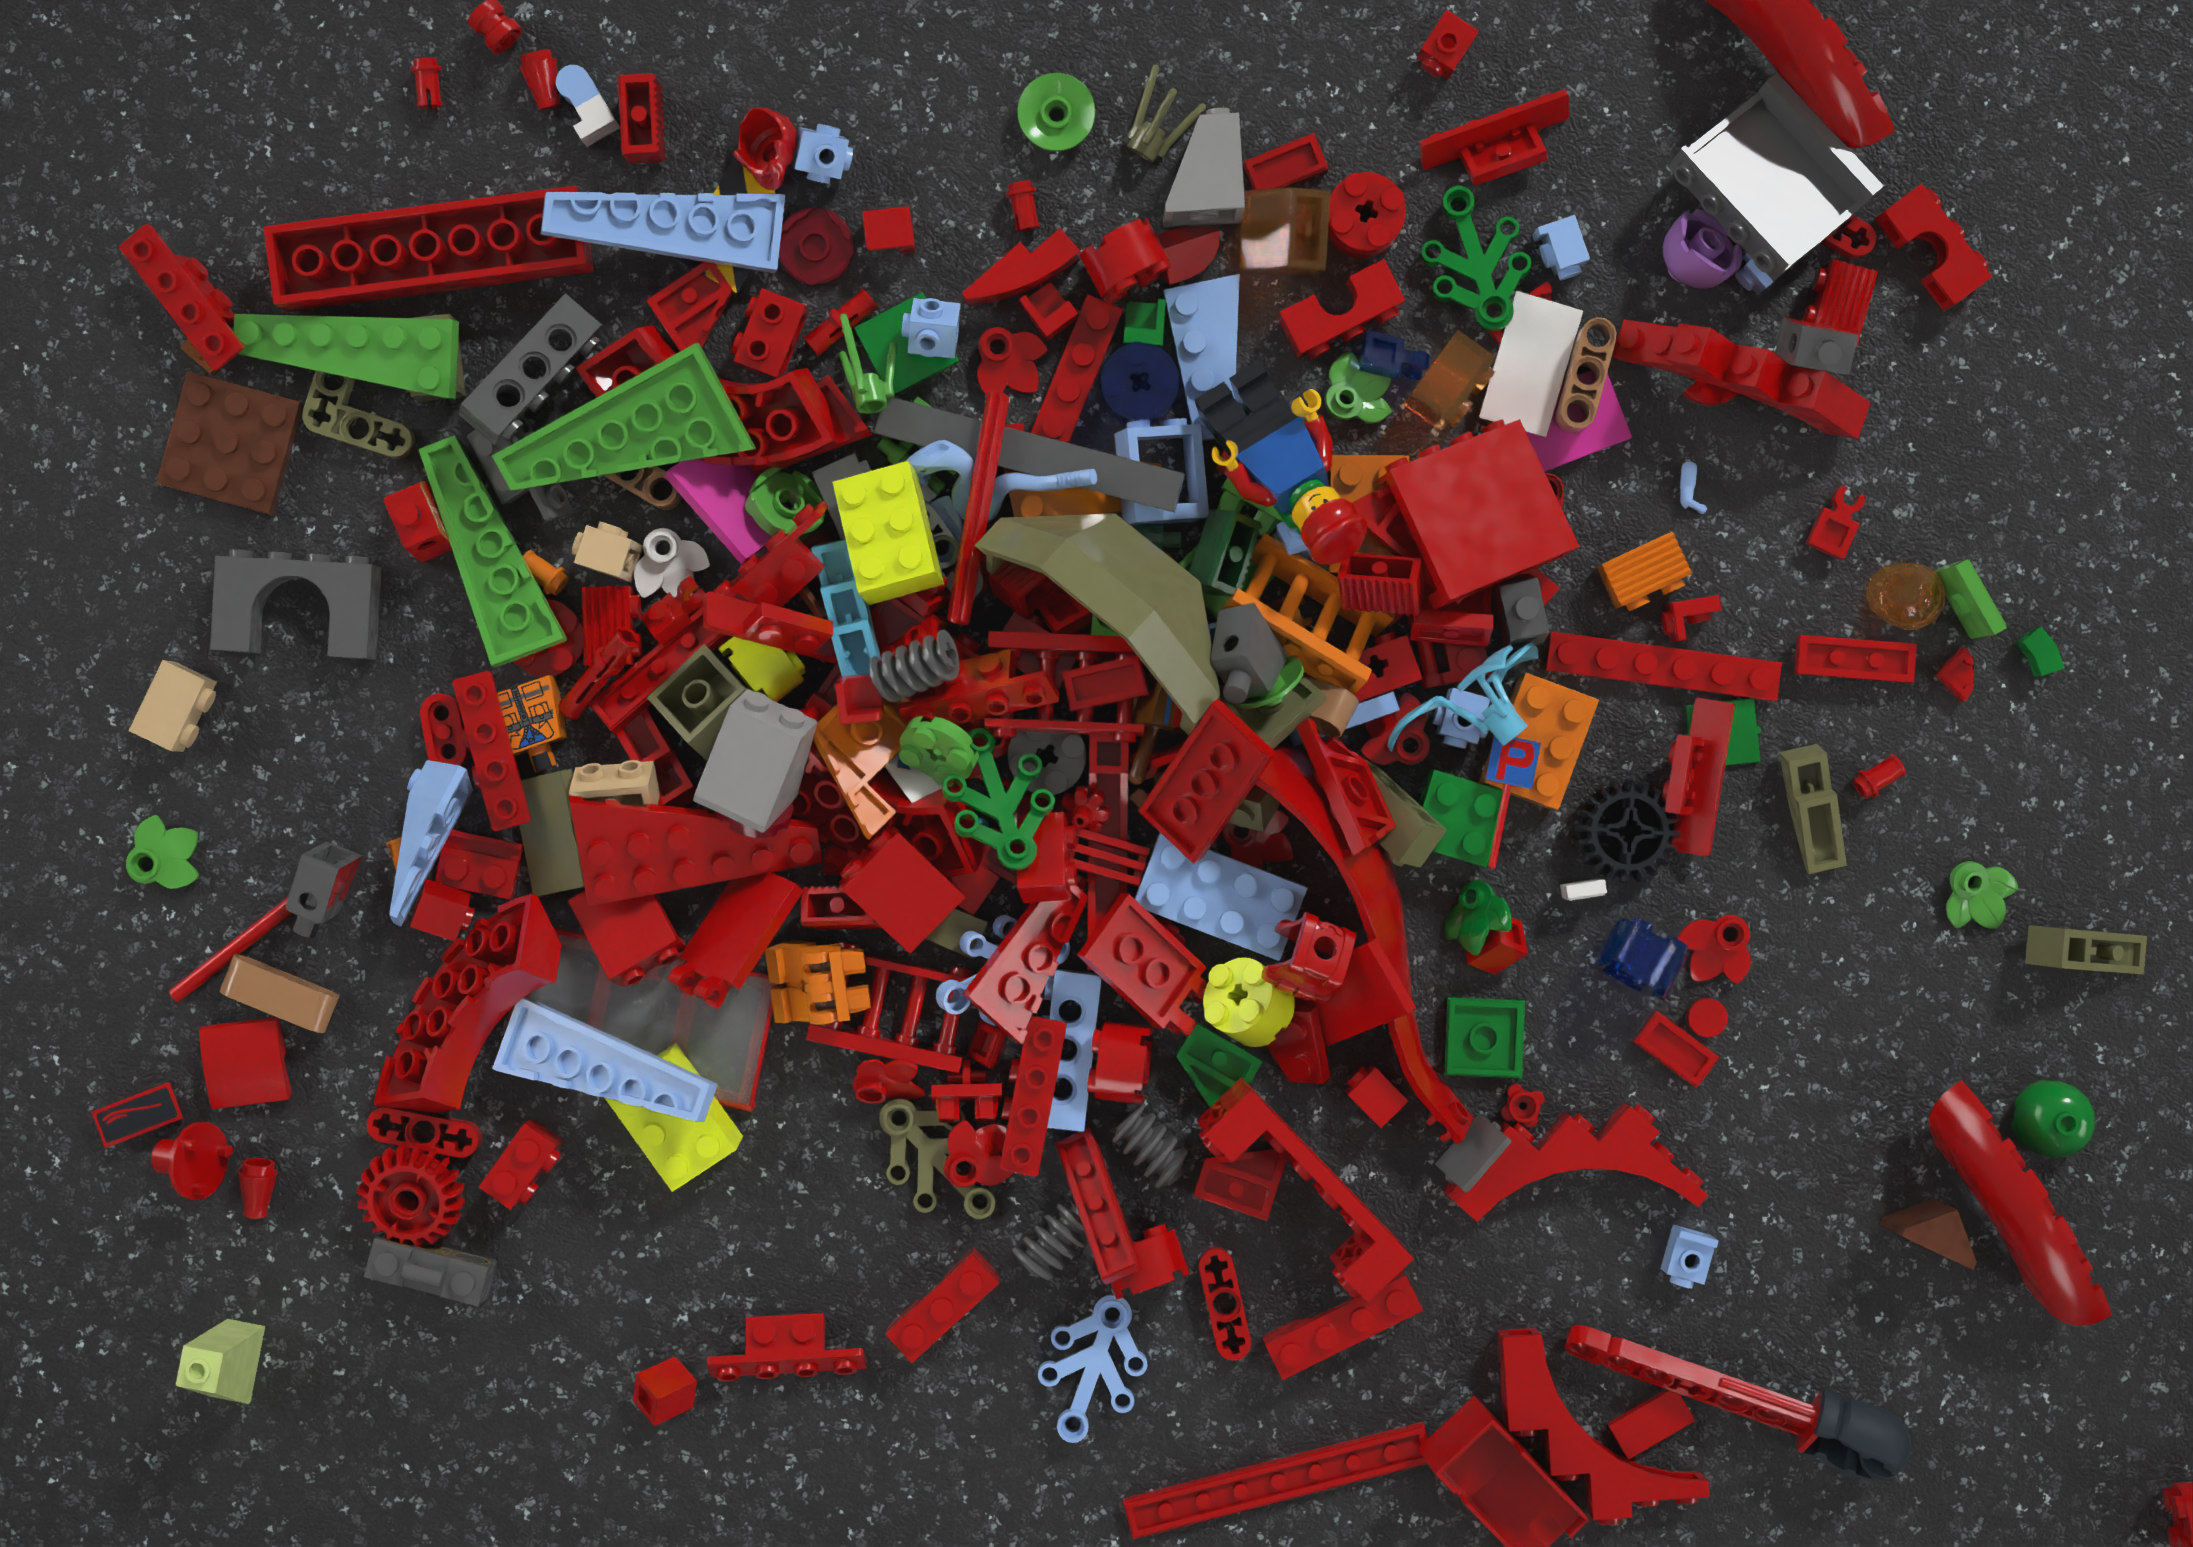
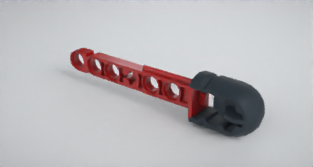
(1843, 1434)

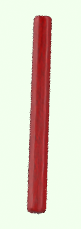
(978, 507)

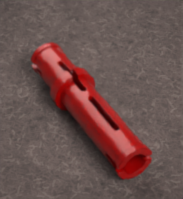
(617, 649)

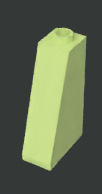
(222, 1361)

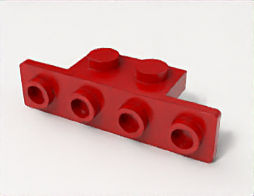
(1498, 142)
(186, 295)
(782, 568)
(769, 626)
(983, 690)
(491, 751)
(1698, 775)
(1033, 1095)
(786, 1346)

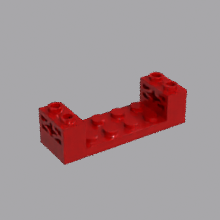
(1372, 1252)

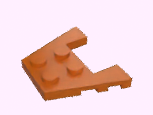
(857, 755)

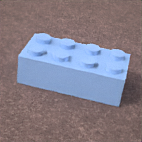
(1220, 897)

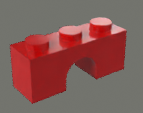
(1957, 267)
(1312, 328)
(943, 1306)

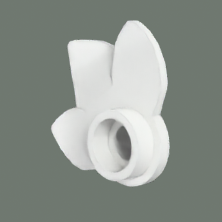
(670, 569)

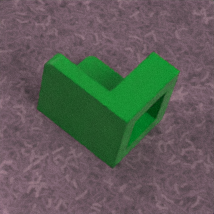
(1145, 322)

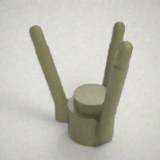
(1148, 140)

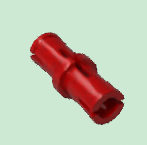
(831, 329)

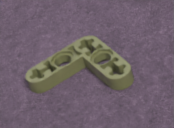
(343, 416)

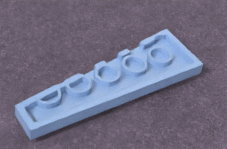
(699, 227)
(576, 1056)

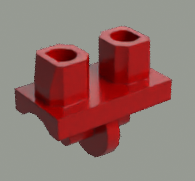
(950, 1096)

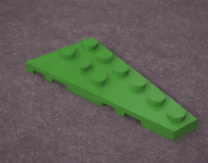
(649, 421)

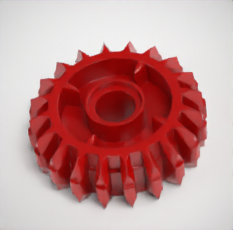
(425, 1177)

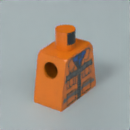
(534, 720)

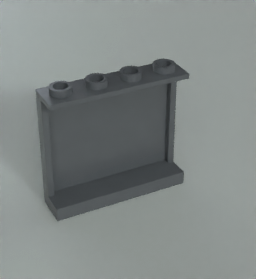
(1775, 177)

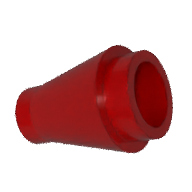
(540, 75)
(256, 1185)

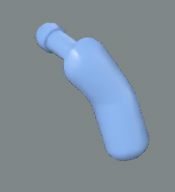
(1687, 486)

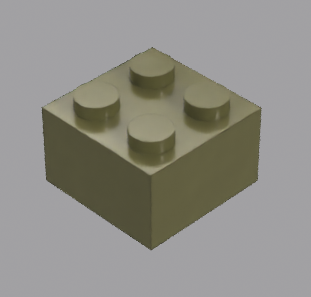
(698, 699)

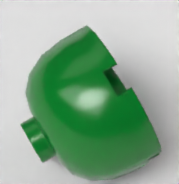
(2053, 1119)

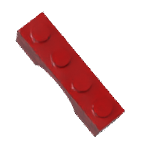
(1330, 1332)

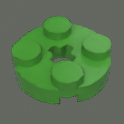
(765, 505)
(921, 744)

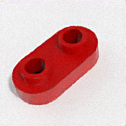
(442, 733)

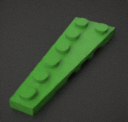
(383, 351)
(498, 582)

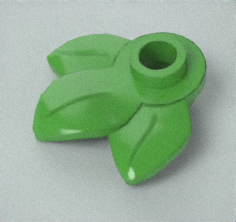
(1360, 387)
(168, 852)
(1981, 900)

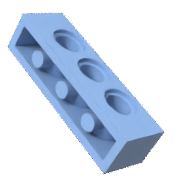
(1084, 988)

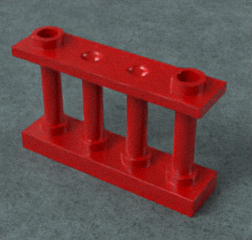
(1048, 650)
(905, 1045)

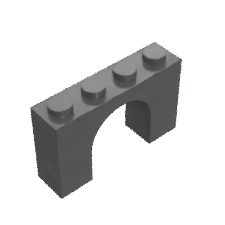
(246, 582)

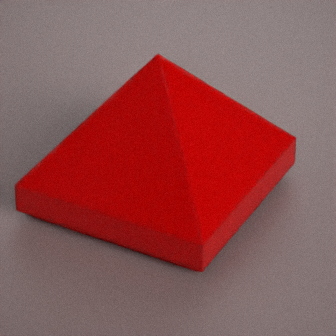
(987, 1044)

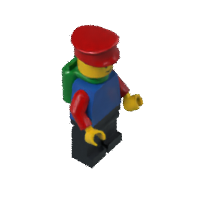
(1282, 460)

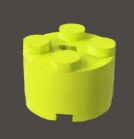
(764, 667)
(1244, 1004)

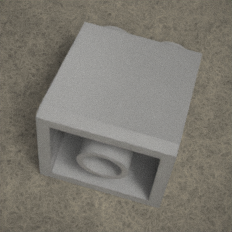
(1210, 174)
(756, 761)

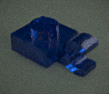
(1386, 357)

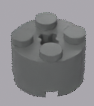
(1055, 777)

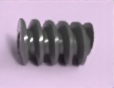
(915, 668)
(1152, 1147)
(1053, 1243)

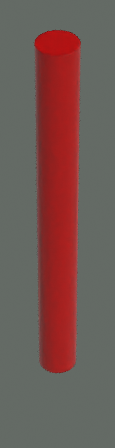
(226, 954)

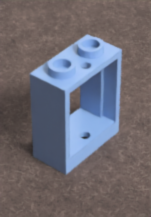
(1127, 447)

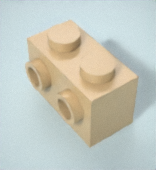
(607, 551)
(174, 706)
(628, 782)

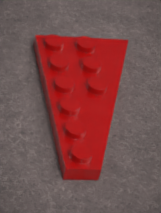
(671, 848)

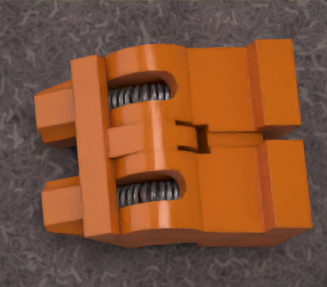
(815, 982)

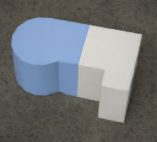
(581, 92)

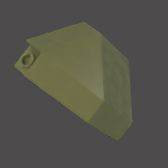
(1125, 586)

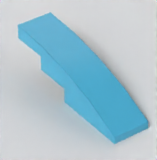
(851, 617)

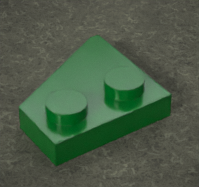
(1215, 1062)

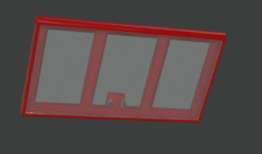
(654, 1014)

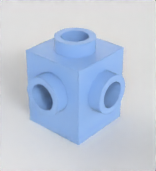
(810, 145)
(932, 328)
(1447, 720)

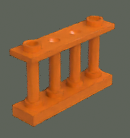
(1305, 577)

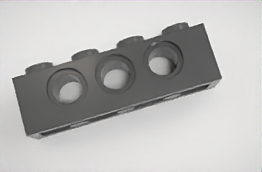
(563, 321)

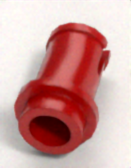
(426, 81)
(1023, 205)
(1878, 777)

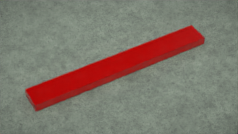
(1275, 1480)

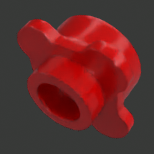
(1533, 1102)

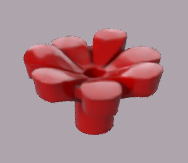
(1085, 810)

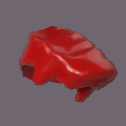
(766, 146)

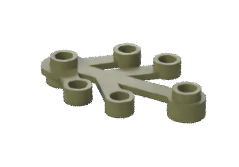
(930, 1153)

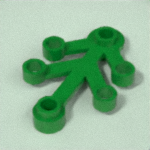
(1478, 265)
(1000, 805)

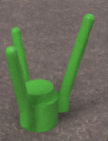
(867, 388)

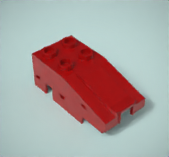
(1500, 1480)

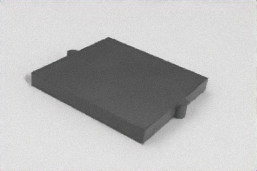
(1472, 1157)

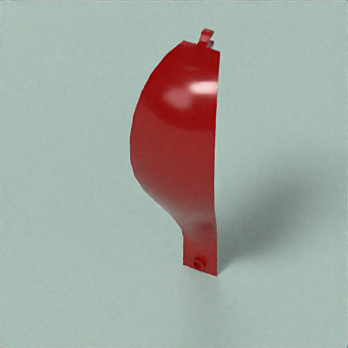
(1379, 903)

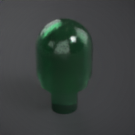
(1158, 537)

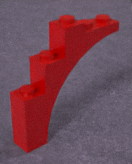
(1747, 370)
(1570, 1146)
(1610, 1479)

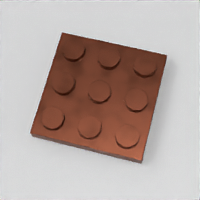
(230, 443)

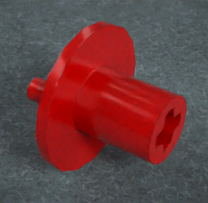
(193, 1160)

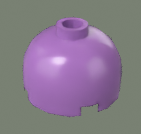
(1699, 251)

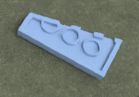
(1204, 337)

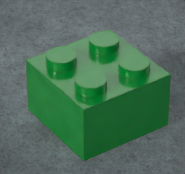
(1467, 813)

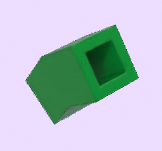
(2040, 652)

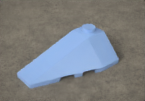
(431, 812)

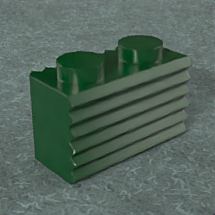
(1224, 551)

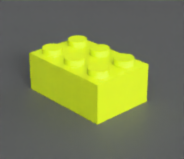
(888, 533)
(678, 1145)

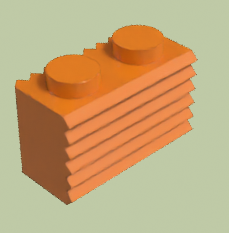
(1643, 571)

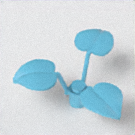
(1501, 715)

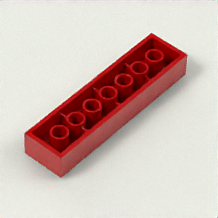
(418, 251)

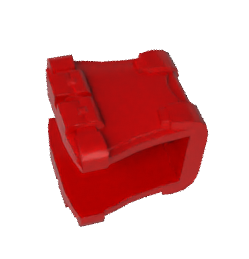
(1306, 972)

